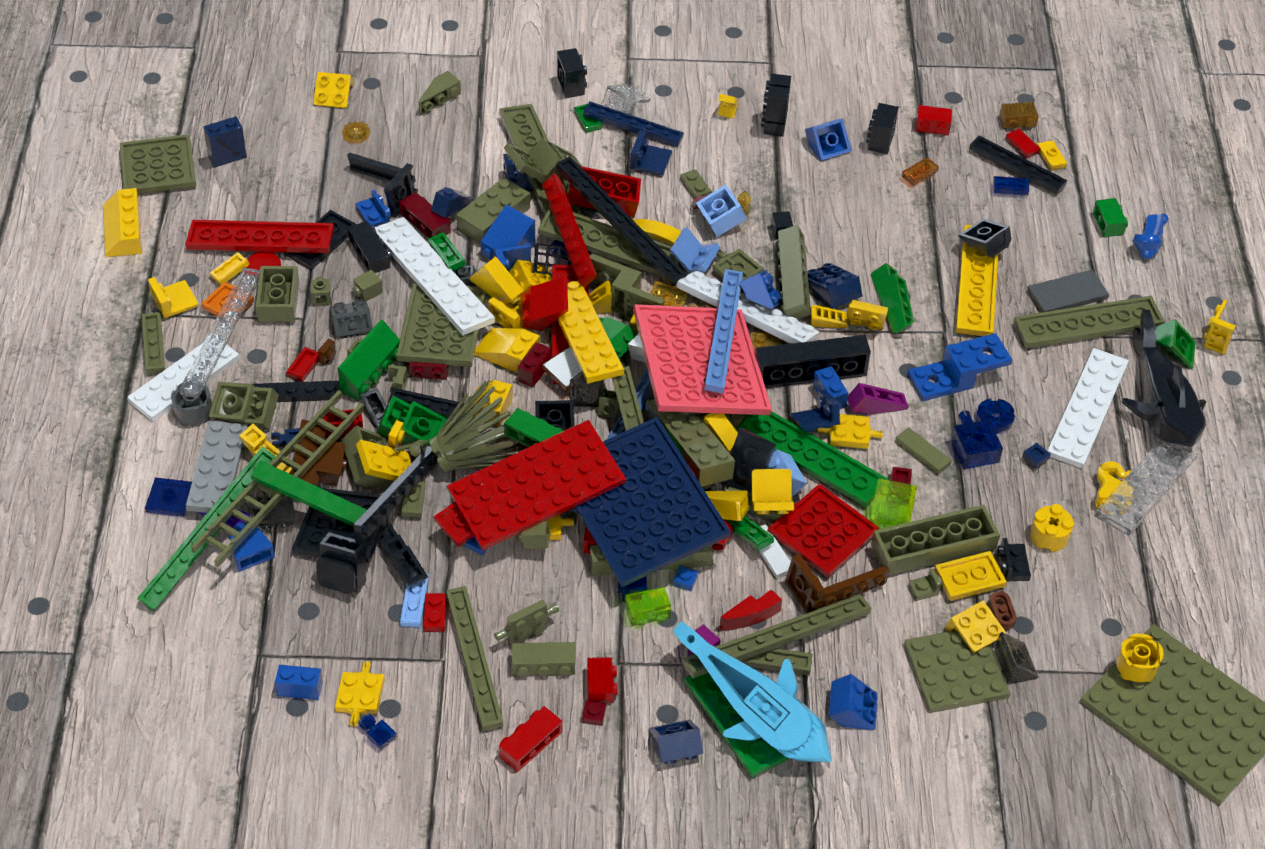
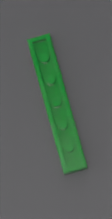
(307, 493)

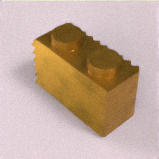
(1018, 115)

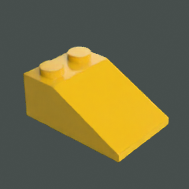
(506, 346)

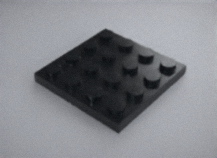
(318, 525)

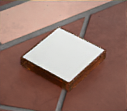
(562, 368)

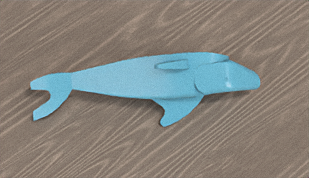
(765, 705)

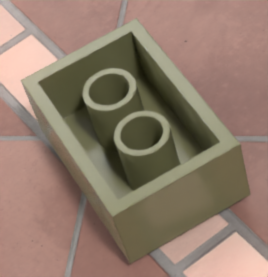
(277, 294)

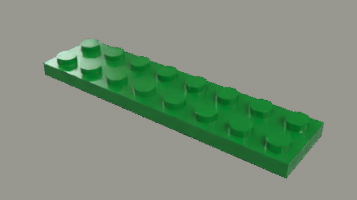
(817, 457)

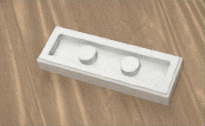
(775, 557)

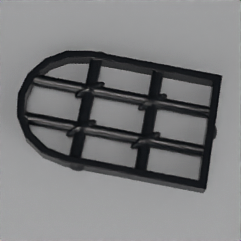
(547, 254)

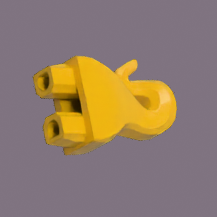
(1107, 481)

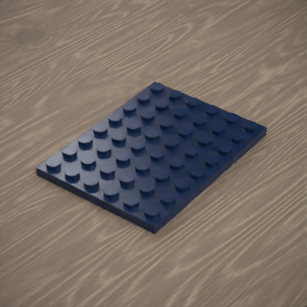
(656, 513)

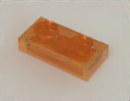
(920, 171)

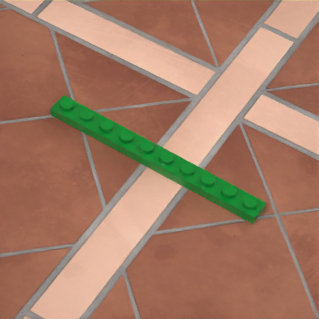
(183, 557)

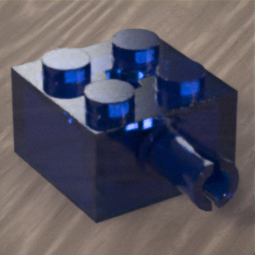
(975, 442)

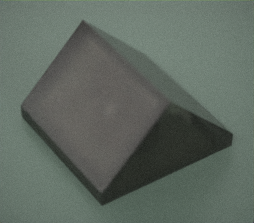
(582, 393)
(1014, 659)

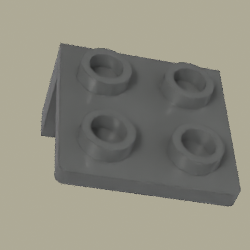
(351, 318)

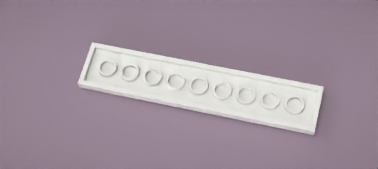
(434, 277)

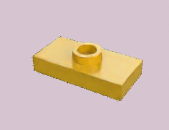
(1052, 155)
(229, 268)

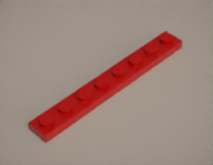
(569, 230)

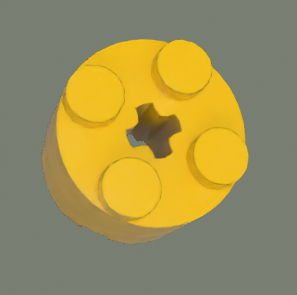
(1052, 528)
(1139, 658)

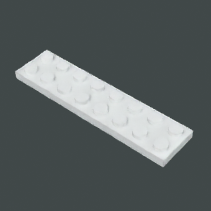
(767, 319)
(1087, 408)

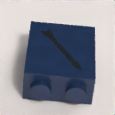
(225, 141)

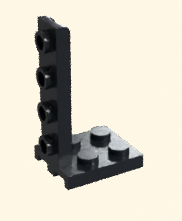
(400, 179)

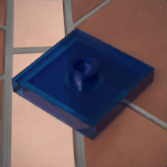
(168, 497)

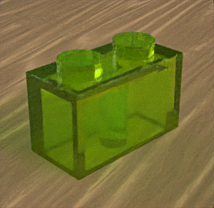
(648, 606)

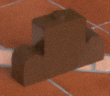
(328, 466)

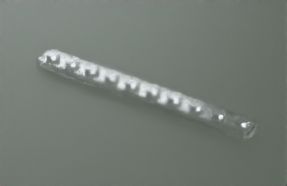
(220, 333)

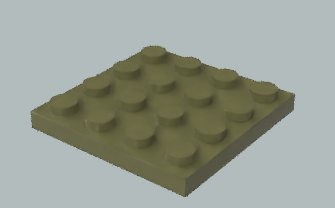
(158, 164)
(953, 674)

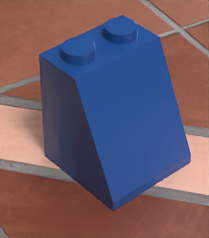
(507, 231)

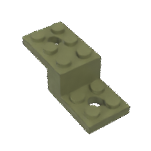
(540, 161)
(624, 285)

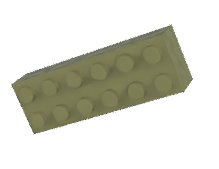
(696, 444)
(935, 539)

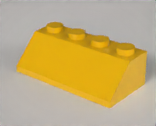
(122, 224)

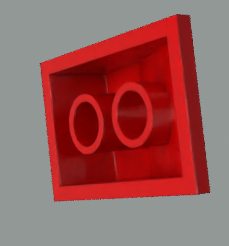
(544, 303)

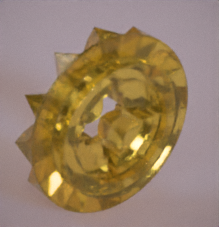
(362, 133)

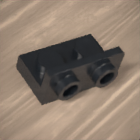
(1014, 561)

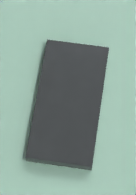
(1068, 291)

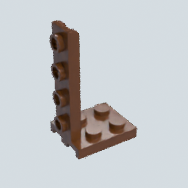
(814, 596)

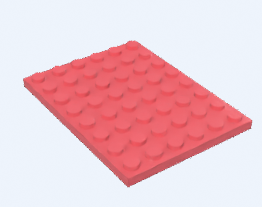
(678, 355)

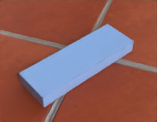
(414, 604)

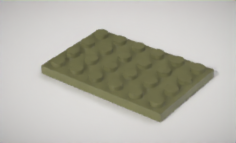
(432, 337)

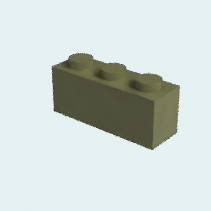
(543, 659)

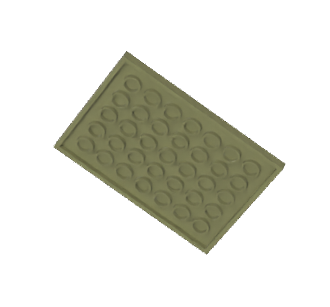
(1186, 718)

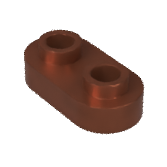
(1004, 611)

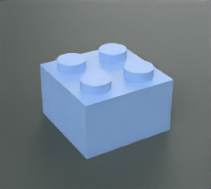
(721, 210)

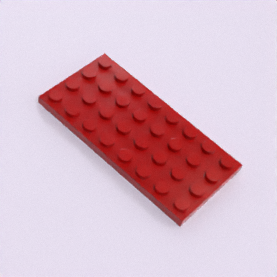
(536, 484)

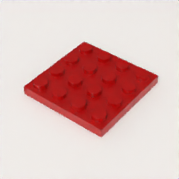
(823, 530)

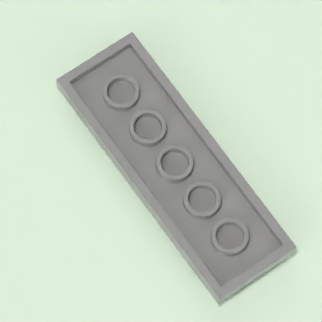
(216, 464)

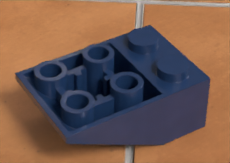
(834, 285)

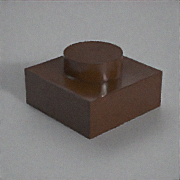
(327, 352)

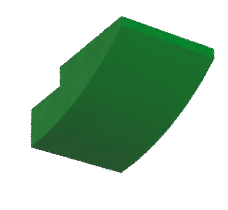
(417, 420)

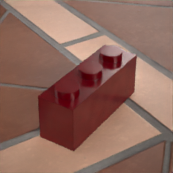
(419, 213)

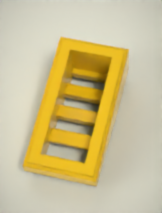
(819, 319)

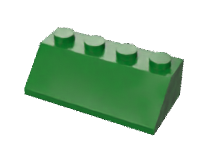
(368, 361)

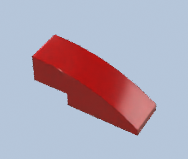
(751, 611)

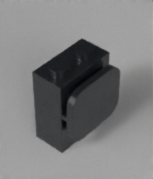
(341, 564)

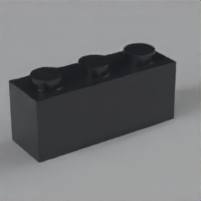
(369, 247)

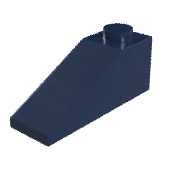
(449, 201)

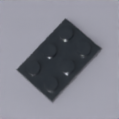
(749, 454)

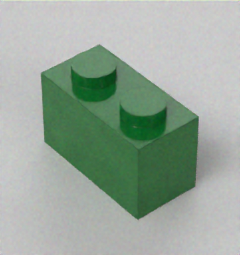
(1110, 217)

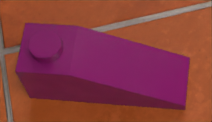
(874, 400)

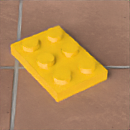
(382, 460)
(970, 575)

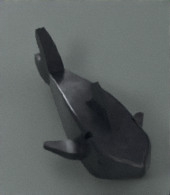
(1166, 394)

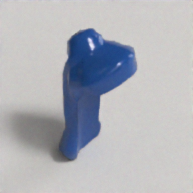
(1151, 240)

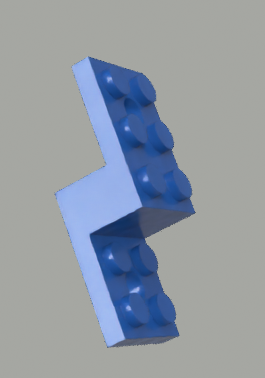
(959, 367)

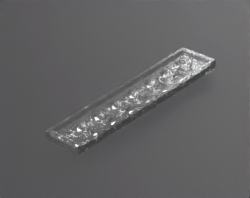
(1145, 486)

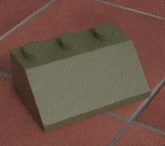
(350, 441)

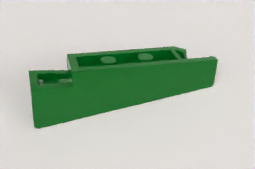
(894, 296)

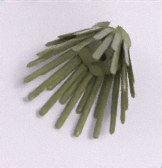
(459, 441)

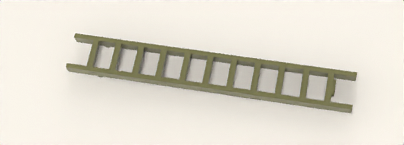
(277, 496)

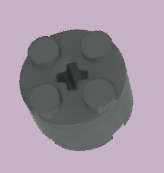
(189, 409)

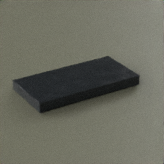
(340, 234)

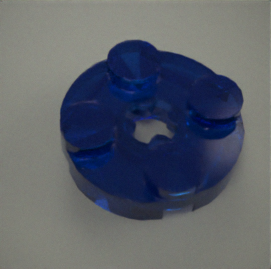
(1001, 407)

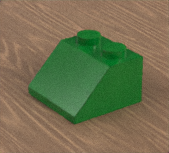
(618, 334)

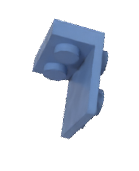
(692, 253)

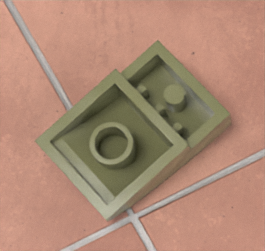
(244, 404)

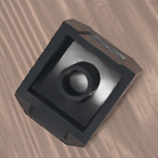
(987, 237)

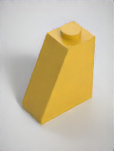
(497, 282)
(721, 429)
(730, 504)

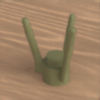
(415, 448)

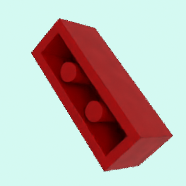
(530, 738)

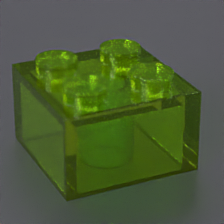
(893, 503)

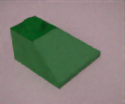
(1176, 342)

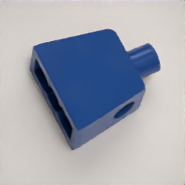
(253, 549)

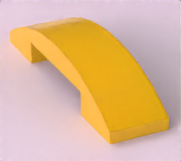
(658, 230)
(254, 439)

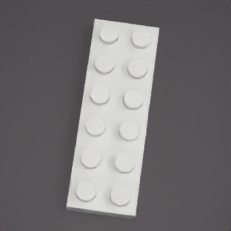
(155, 396)

